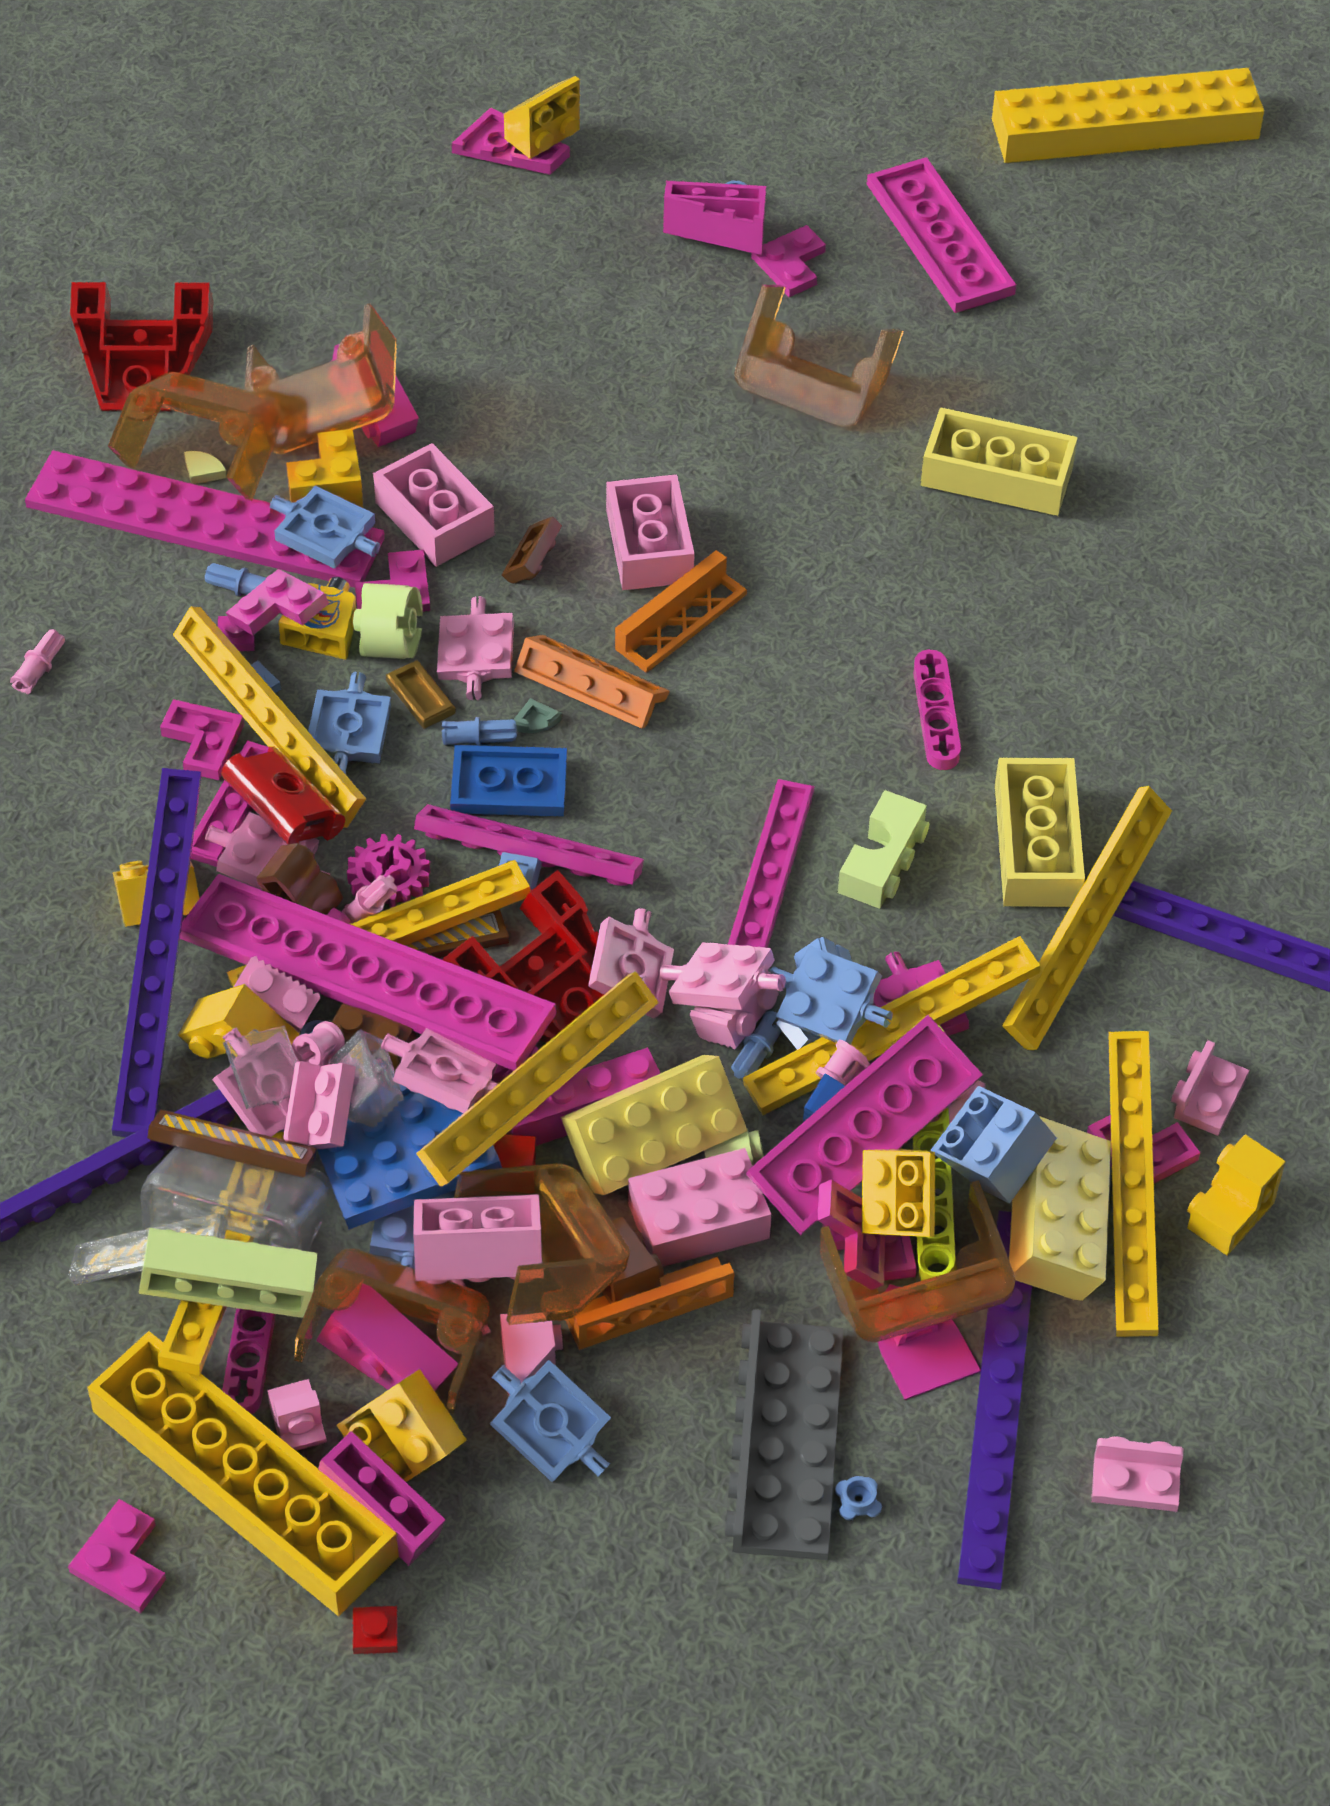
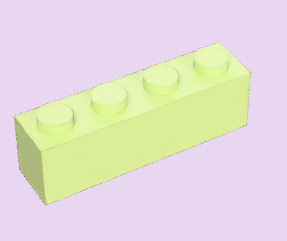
(228, 1272)

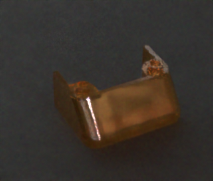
(773, 373)
(334, 395)
(245, 420)
(577, 1240)
(980, 1282)
(455, 1309)

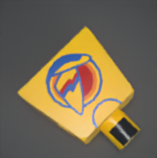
(329, 629)

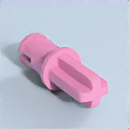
(37, 662)
(370, 898)

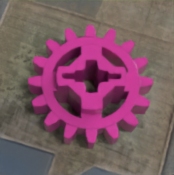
(390, 858)

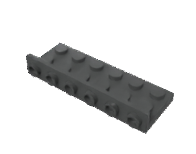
(785, 1439)

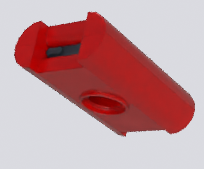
(283, 796)

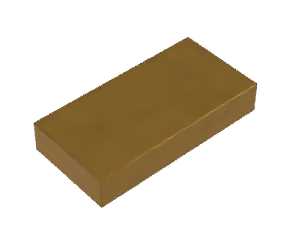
(420, 694)

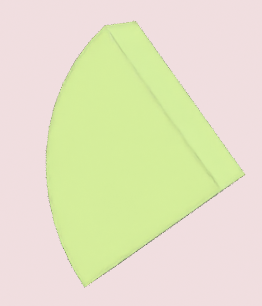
(203, 467)

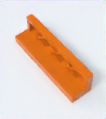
(673, 602)
(589, 680)
(684, 1288)

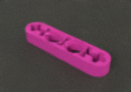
(940, 709)
(244, 1342)

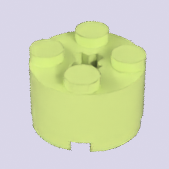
(389, 621)

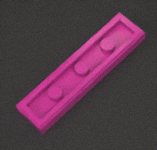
(225, 812)

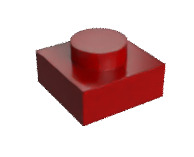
(375, 1630)

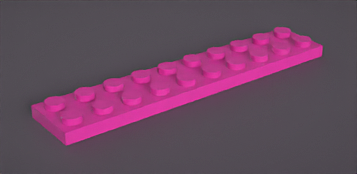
(179, 515)
(369, 971)

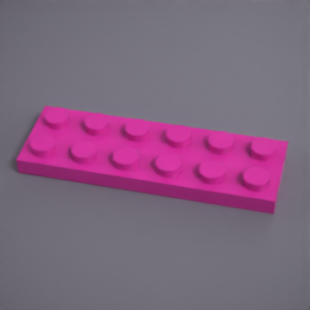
(941, 235)
(872, 1112)

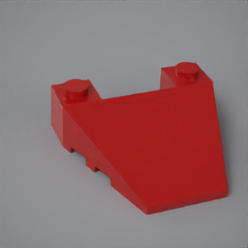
(134, 352)
(553, 964)

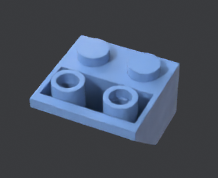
(994, 1143)

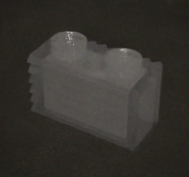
(373, 1086)

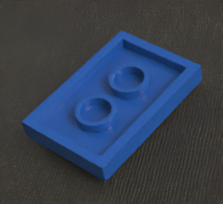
(509, 780)

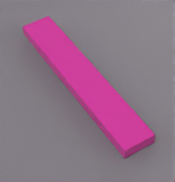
(772, 864)

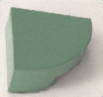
(536, 716)

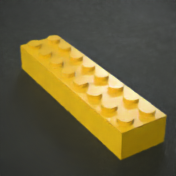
(1127, 115)
(245, 1475)

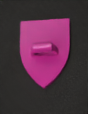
(927, 1357)

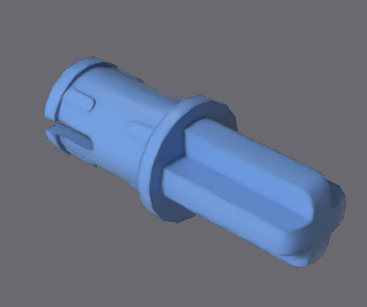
(236, 580)
(478, 731)
(757, 1046)

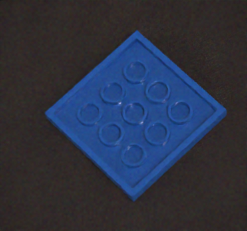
(380, 1166)

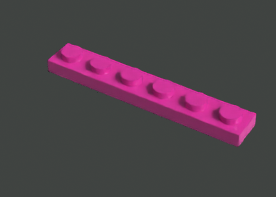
(550, 850)

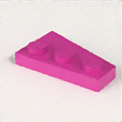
(487, 142)

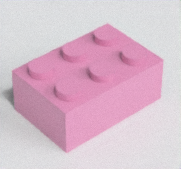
(434, 504)
(649, 531)
(699, 1208)
(475, 1237)

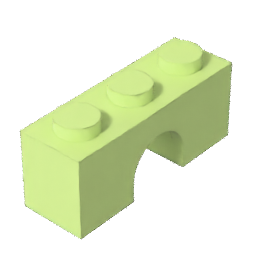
(874, 874)

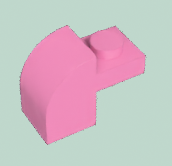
(297, 1415)

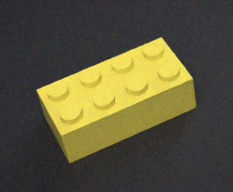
(998, 461)
(1039, 831)
(654, 1124)
(1063, 1216)

